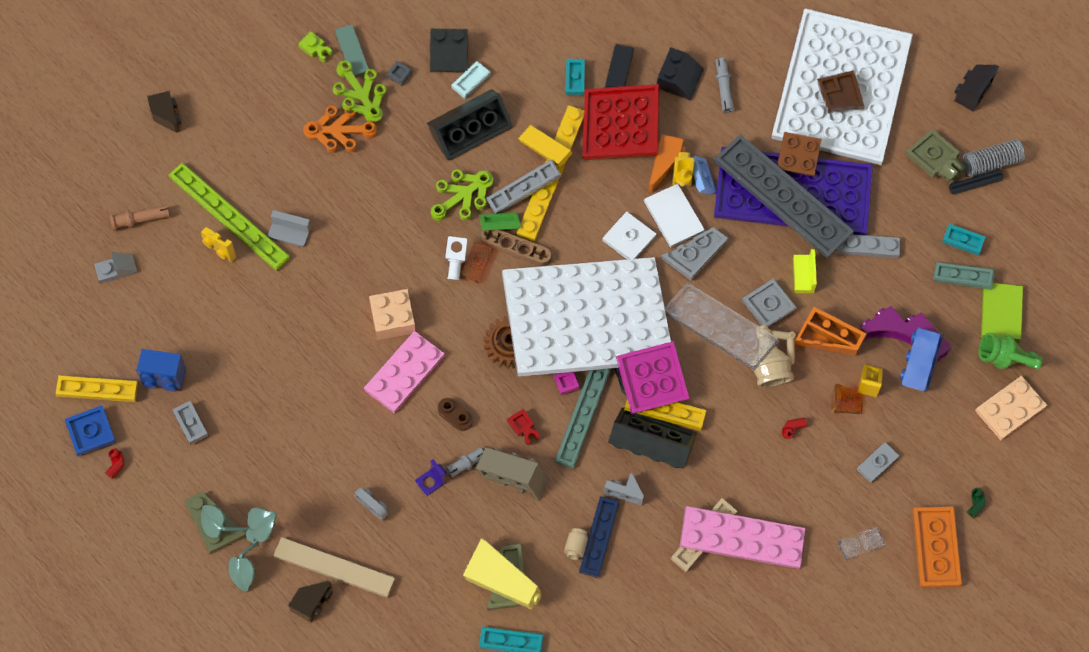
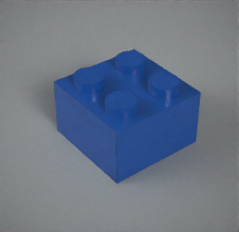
(161, 370)

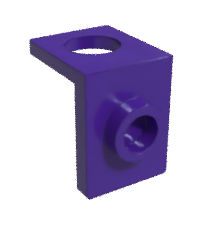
(436, 472)

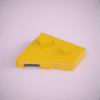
(223, 249)

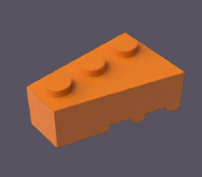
(829, 334)

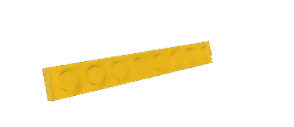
(542, 198)

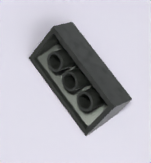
(470, 124)
(652, 438)

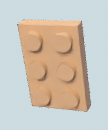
(1011, 408)

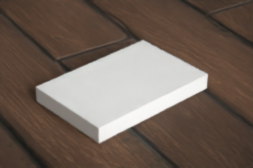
(674, 215)

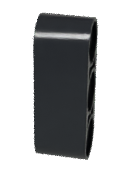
(619, 66)

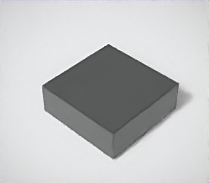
(399, 73)

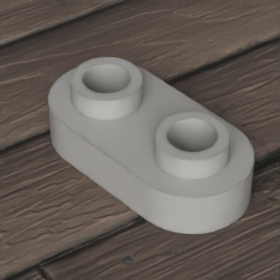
(378, 508)

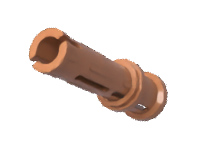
(129, 219)

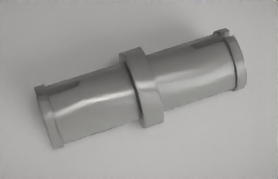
(464, 462)

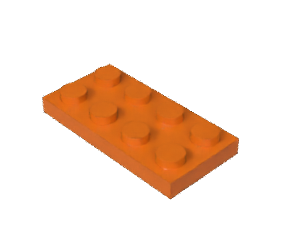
(936, 547)

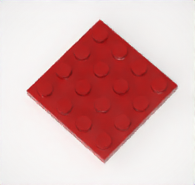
(621, 122)

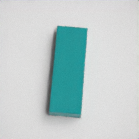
(510, 640)

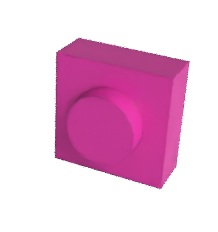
(566, 382)

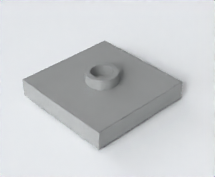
(769, 303)

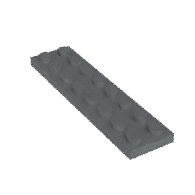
(784, 196)

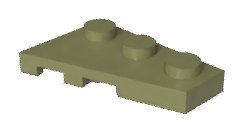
(226, 538)
(514, 555)

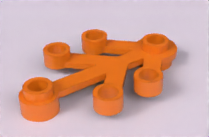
(337, 130)

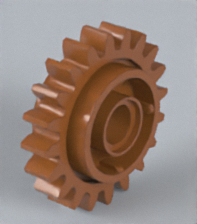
(497, 345)

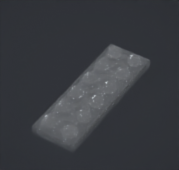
(721, 326)

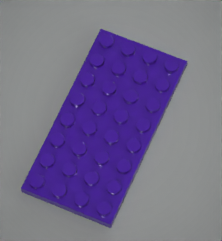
(836, 184)

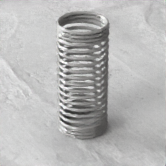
(969, 158)

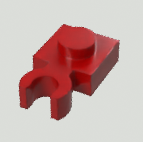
(522, 424)

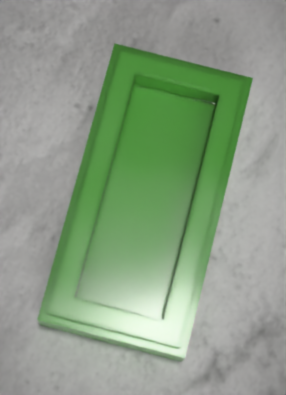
(499, 221)

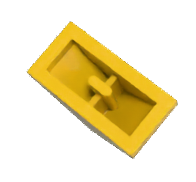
(870, 380)

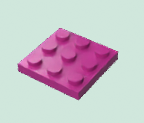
(652, 377)

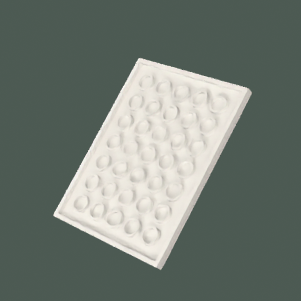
(835, 46)
(583, 314)

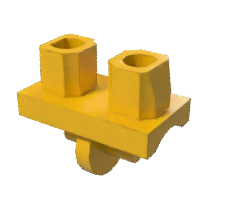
(683, 169)

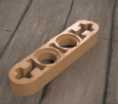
(517, 243)

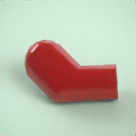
(791, 426)
(117, 462)

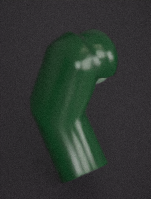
(979, 502)

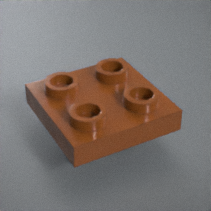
(799, 154)

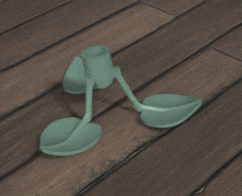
(260, 528)

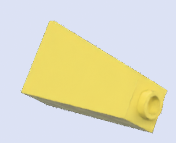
(499, 576)

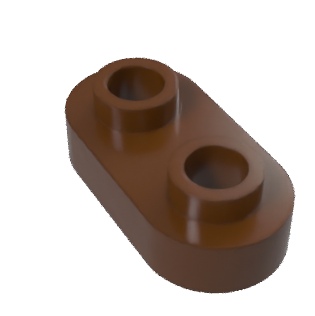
(454, 413)

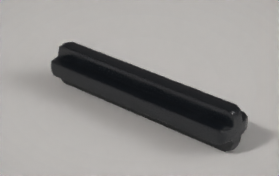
(975, 182)

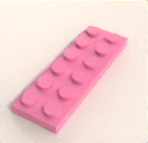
(742, 537)

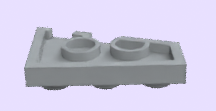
(695, 255)

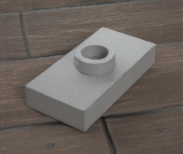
(877, 462)

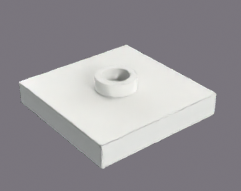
(629, 237)

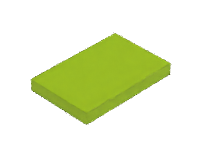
(1002, 310)

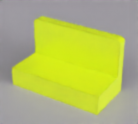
(804, 273)

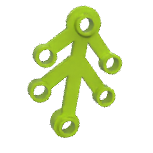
(359, 93)
(463, 193)

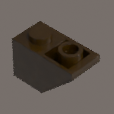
(163, 111)
(309, 599)

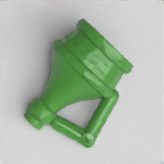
(1004, 352)

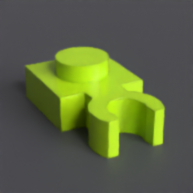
(314, 45)

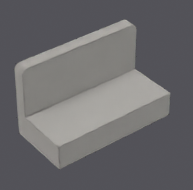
(289, 228)

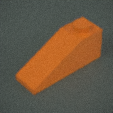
(664, 162)

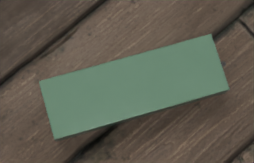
(351, 49)
(963, 275)

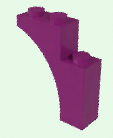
(891, 325)

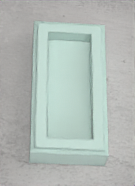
(471, 79)

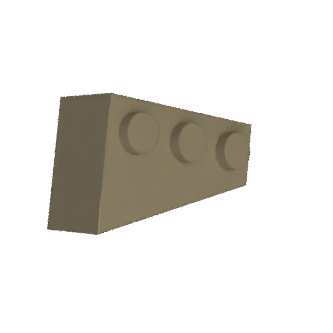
(513, 470)

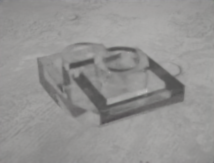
(861, 544)

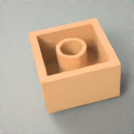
(392, 314)

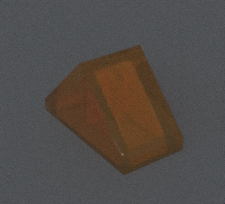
(846, 400)

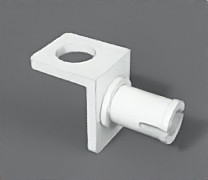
(455, 258)

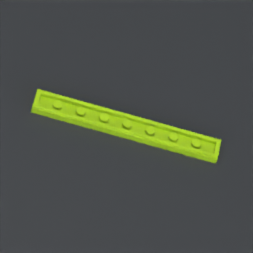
(229, 216)

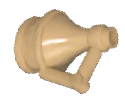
(777, 365)

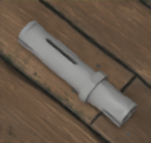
(723, 78)

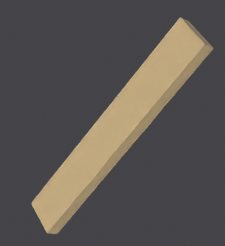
(334, 567)

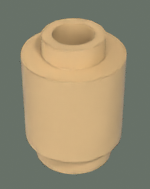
(576, 544)

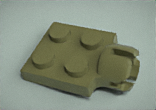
(936, 157)

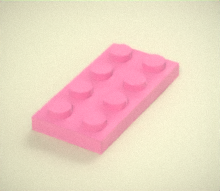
(404, 372)

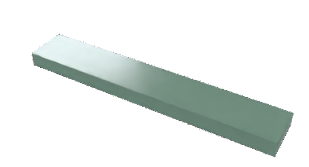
(582, 417)

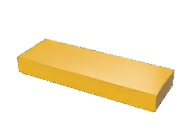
(545, 146)

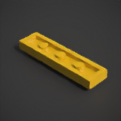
(96, 388)
(677, 414)

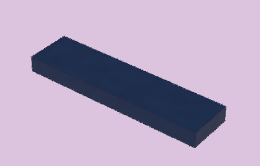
(599, 537)

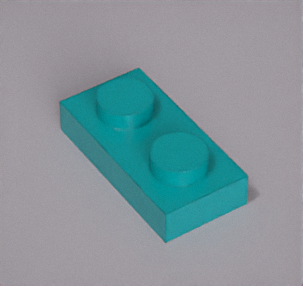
(575, 77)
(963, 239)

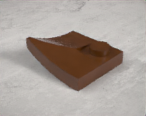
(841, 92)

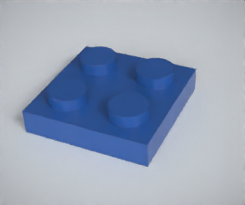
(90, 430)

